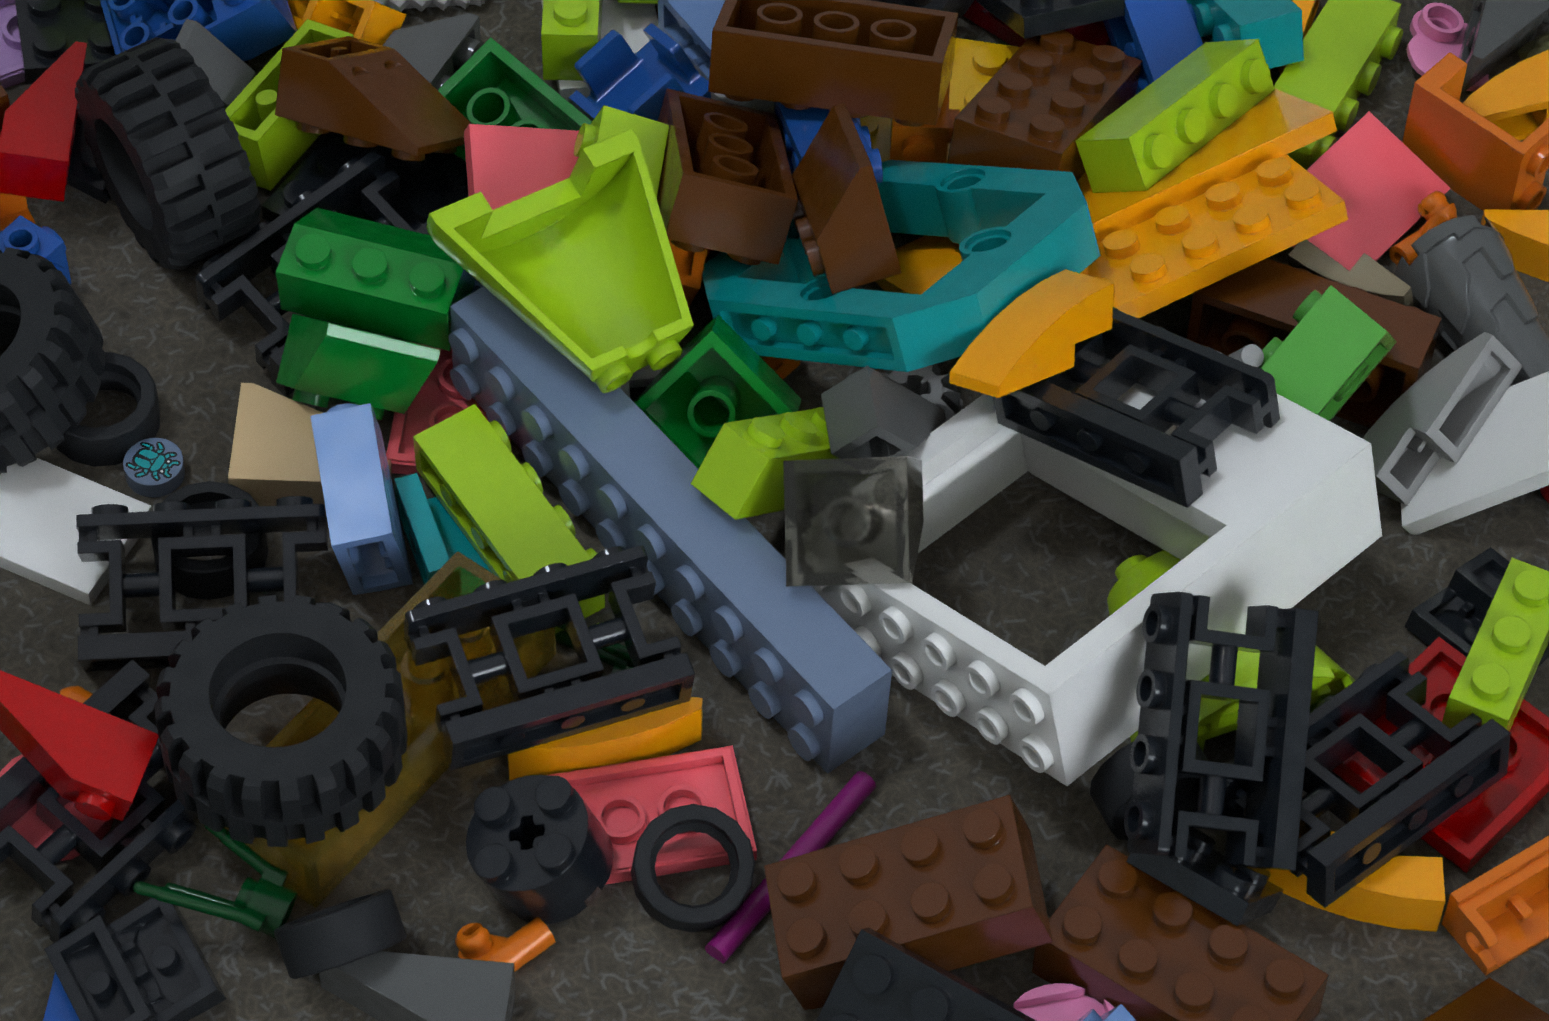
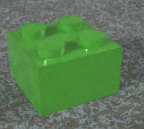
(1326, 353)

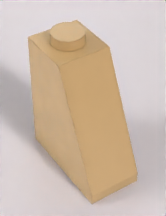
(274, 448)

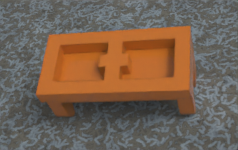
(1503, 909)

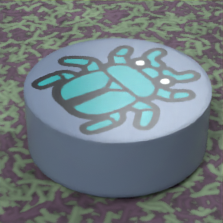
(154, 467)

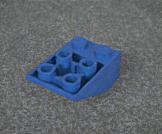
(241, 25)

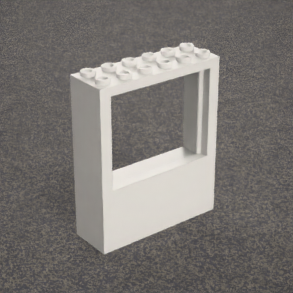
(1262, 533)

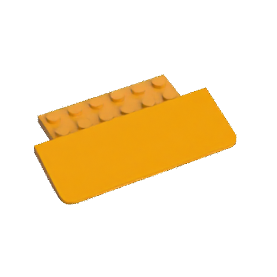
(1199, 222)

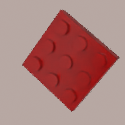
(1493, 813)

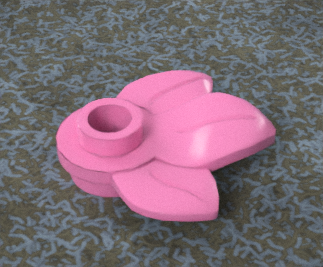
(1435, 33)

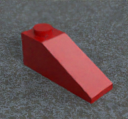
(41, 131)
(76, 747)

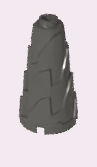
(1473, 286)

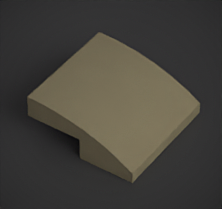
(1365, 274)

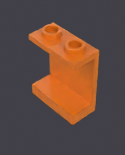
(1469, 150)

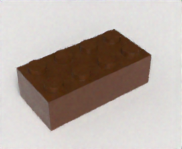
(832, 52)
(1043, 104)
(725, 179)
(1261, 303)
(940, 886)
(1168, 955)

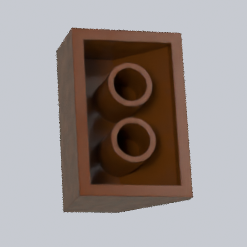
(842, 209)

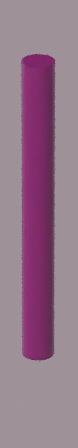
(813, 839)

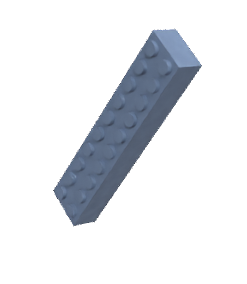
(707, 567)

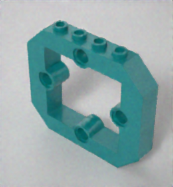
(1010, 236)

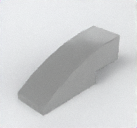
(1439, 415)

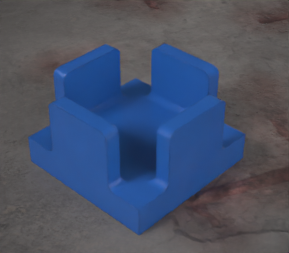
(636, 80)

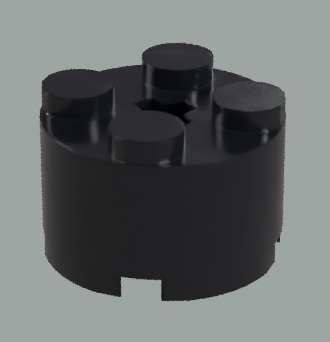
(538, 847)

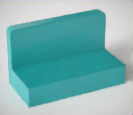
(429, 528)

